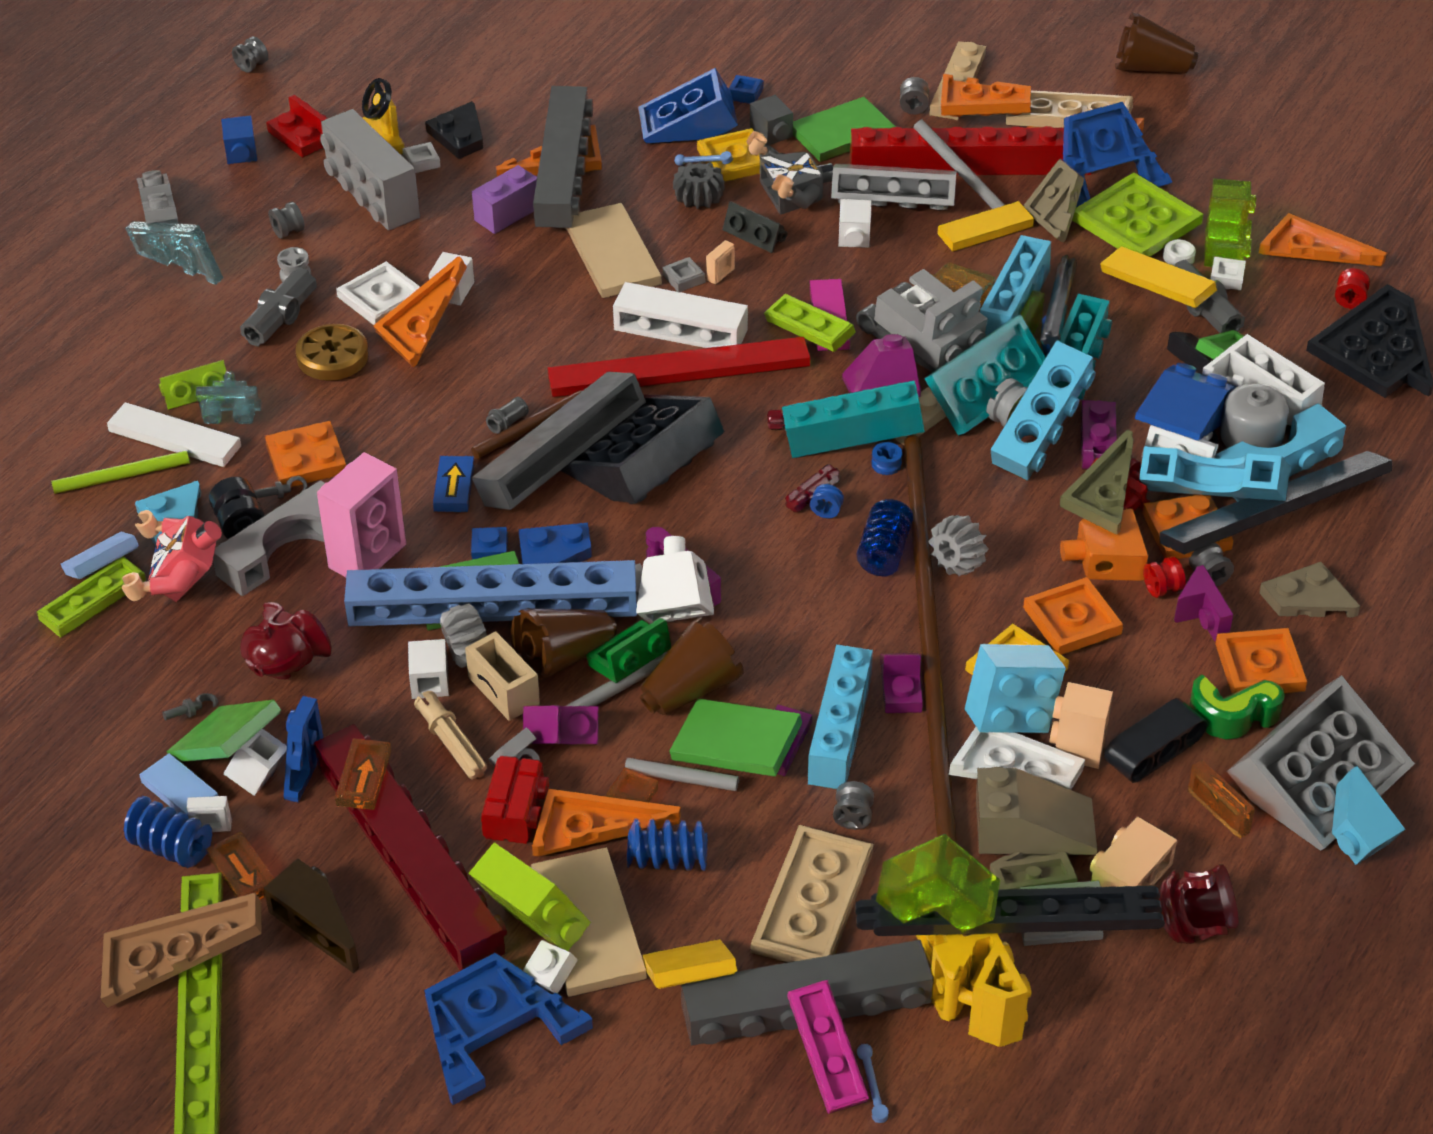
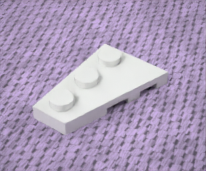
(1018, 752)

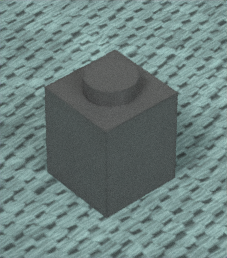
(771, 119)

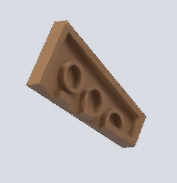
(172, 944)

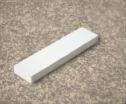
(174, 434)

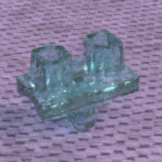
(228, 396)

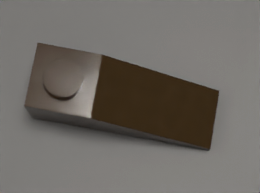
(307, 905)

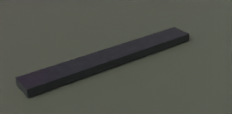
(1253, 512)

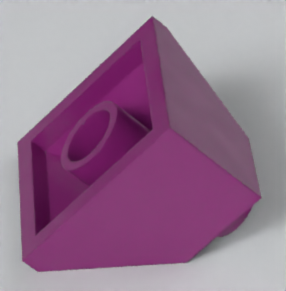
(882, 364)

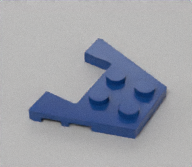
(1108, 139)
(484, 1005)

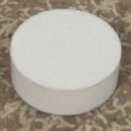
(1179, 250)

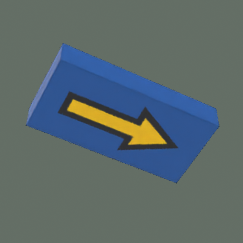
(453, 484)

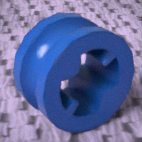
(886, 458)
(829, 494)

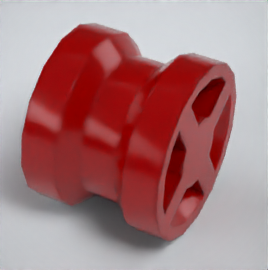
(1359, 284)
(1164, 576)

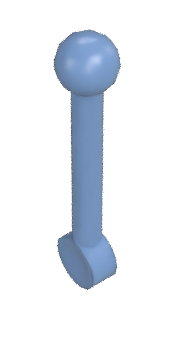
(726, 158)
(879, 1111)

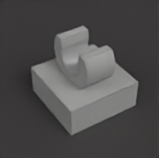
(517, 747)

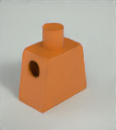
(1107, 554)

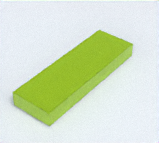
(810, 322)
(87, 597)

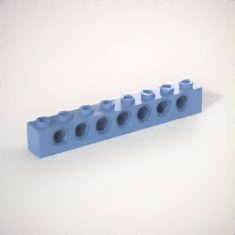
(494, 590)

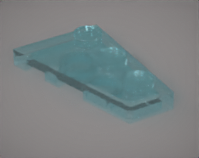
(176, 244)

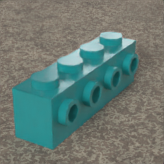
(1086, 328)
(853, 419)

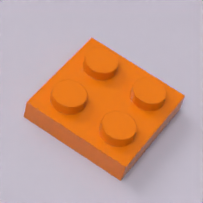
(306, 453)
(1172, 512)
(1073, 616)
(1261, 656)

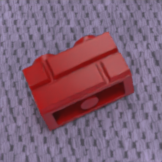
(513, 799)

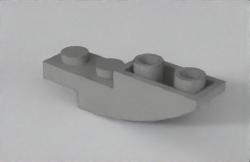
(157, 198)

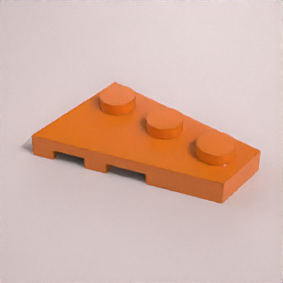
(974, 98)

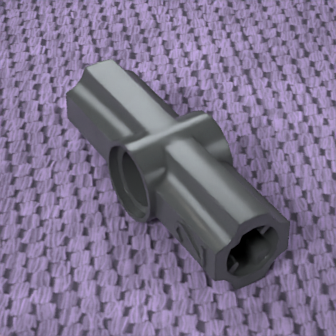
(278, 307)
(1216, 308)

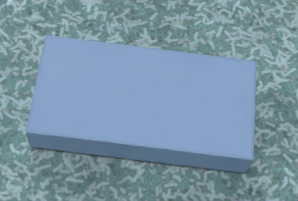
(100, 555)
(174, 783)

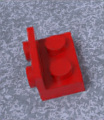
(299, 127)

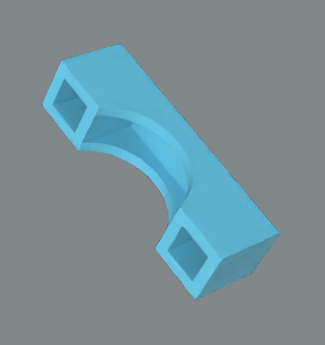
(1312, 438)
(1244, 477)

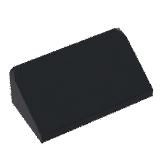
(1183, 347)

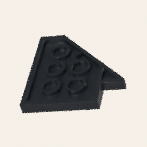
(1378, 344)

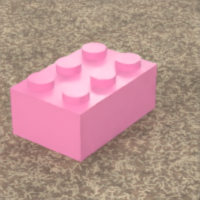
(361, 515)

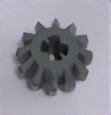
(698, 184)

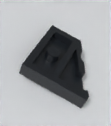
(457, 130)

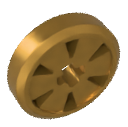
(332, 352)

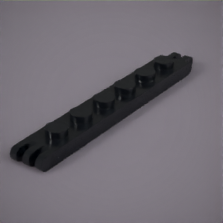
(1034, 912)

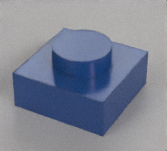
(488, 541)

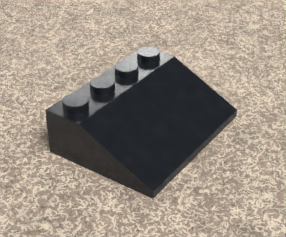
(647, 447)

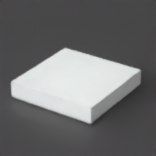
(377, 291)

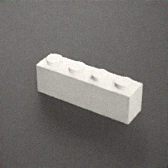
(679, 317)

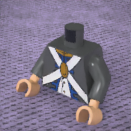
(789, 178)

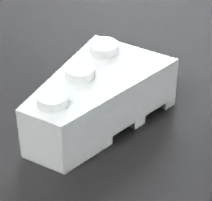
(1255, 363)

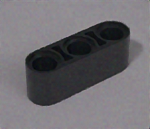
(1155, 740)

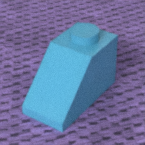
(1362, 818)

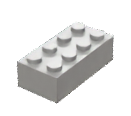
(370, 169)

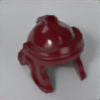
(283, 642)
(1198, 904)

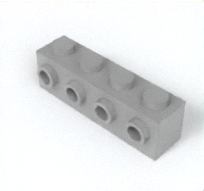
(894, 184)

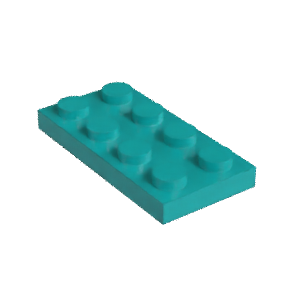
(971, 377)

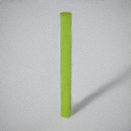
(120, 472)

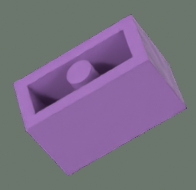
(504, 199)

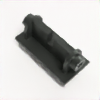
(753, 227)

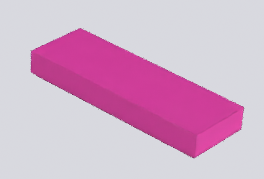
(829, 297)
(827, 1046)

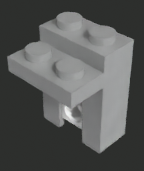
(933, 317)

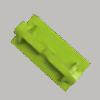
(181, 387)

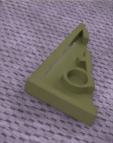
(1102, 488)

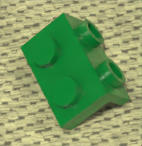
(630, 650)

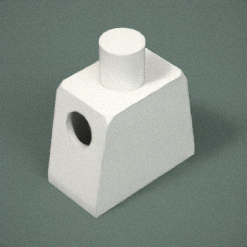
(674, 585)

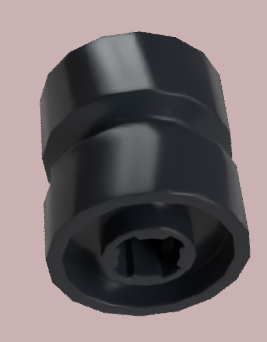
(235, 505)

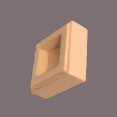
(720, 262)

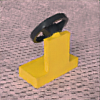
(385, 119)

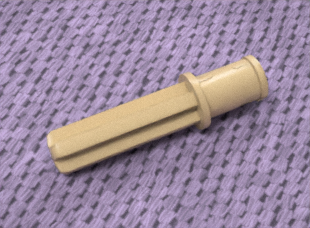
(444, 726)

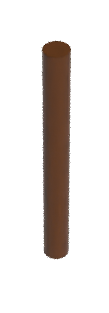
(518, 429)

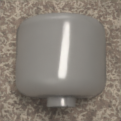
(1255, 416)

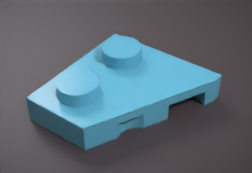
(172, 503)

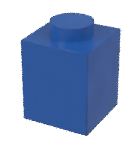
(239, 139)

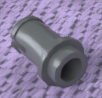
(502, 418)

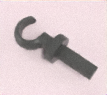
(280, 489)
(190, 707)

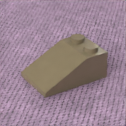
(1031, 815)

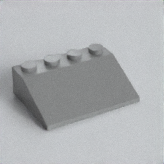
(1310, 752)

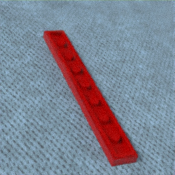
(685, 365)

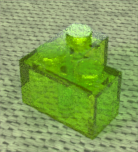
(1228, 221)
(940, 879)

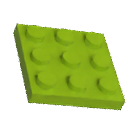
(1137, 216)

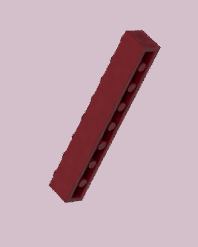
(419, 861)

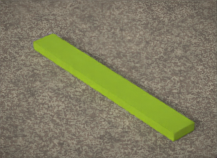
(199, 1025)

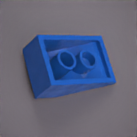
(690, 111)
(1186, 401)

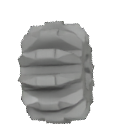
(958, 545)
(460, 629)

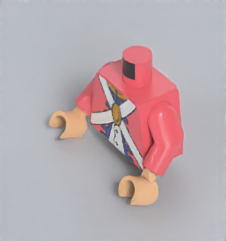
(179, 558)

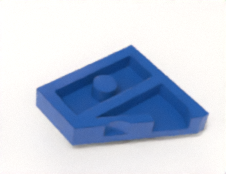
(555, 544)
(303, 730)

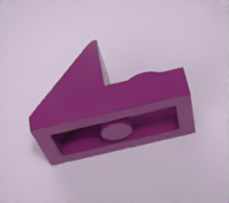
(1204, 601)
(901, 682)
(562, 724)

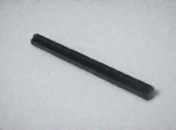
(1059, 301)

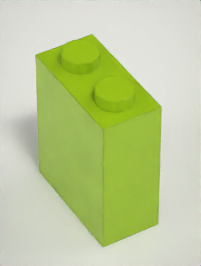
(529, 897)

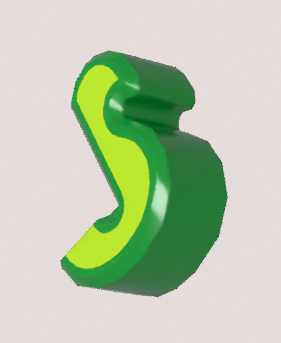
(1235, 714)

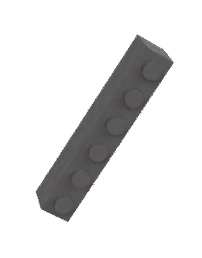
(562, 157)
(558, 440)
(758, 1000)

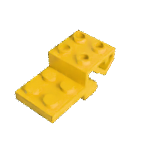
(983, 975)

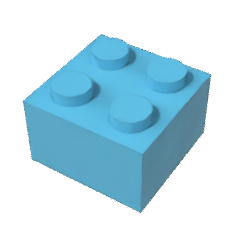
(1014, 688)

